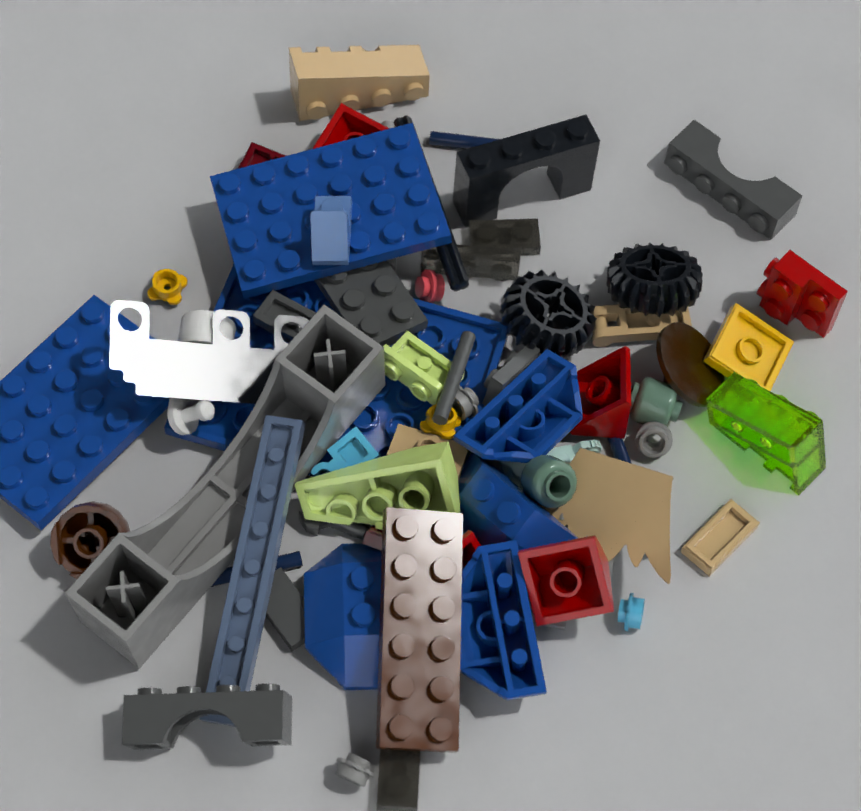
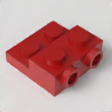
(801, 292)

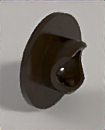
(681, 358)

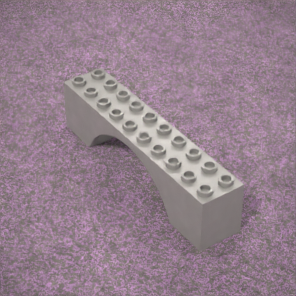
(161, 570)

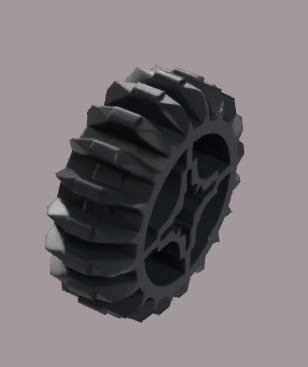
(654, 279)
(526, 311)

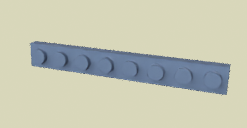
(256, 557)

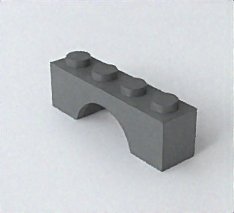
(762, 204)
(158, 719)

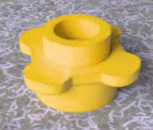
(166, 278)
(445, 431)

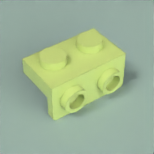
(417, 367)

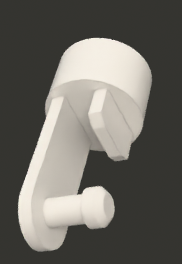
(195, 328)

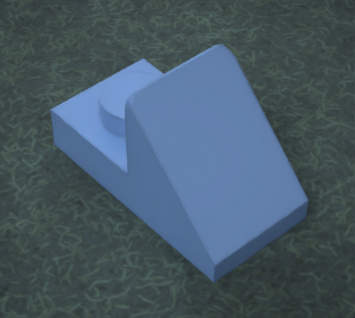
(331, 230)

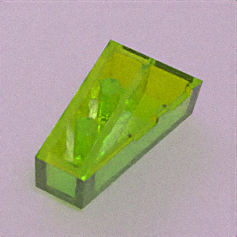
(771, 427)

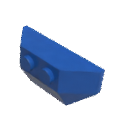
(527, 414)
(502, 511)
(344, 614)
(498, 624)

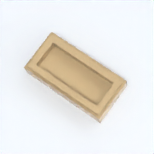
(720, 537)

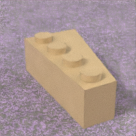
(355, 78)

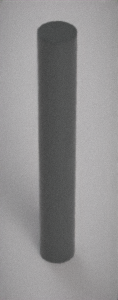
(454, 378)

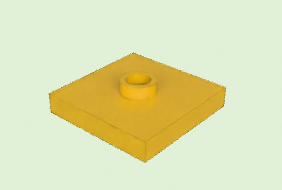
(748, 348)

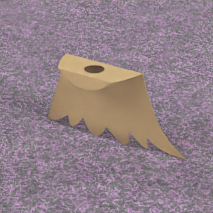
(622, 508)

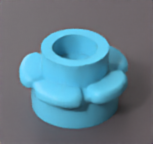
(631, 612)

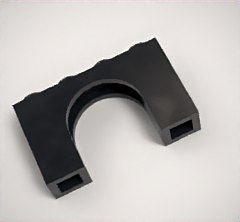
(484, 170)

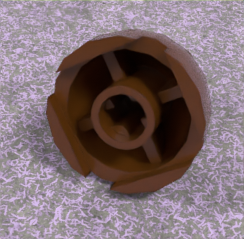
(84, 534)

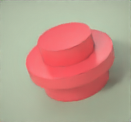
(430, 286)

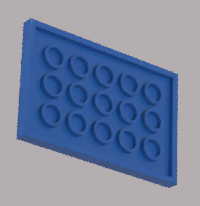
(271, 203)
(67, 415)

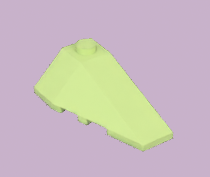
(406, 479)

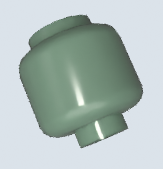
(654, 402)
(549, 481)

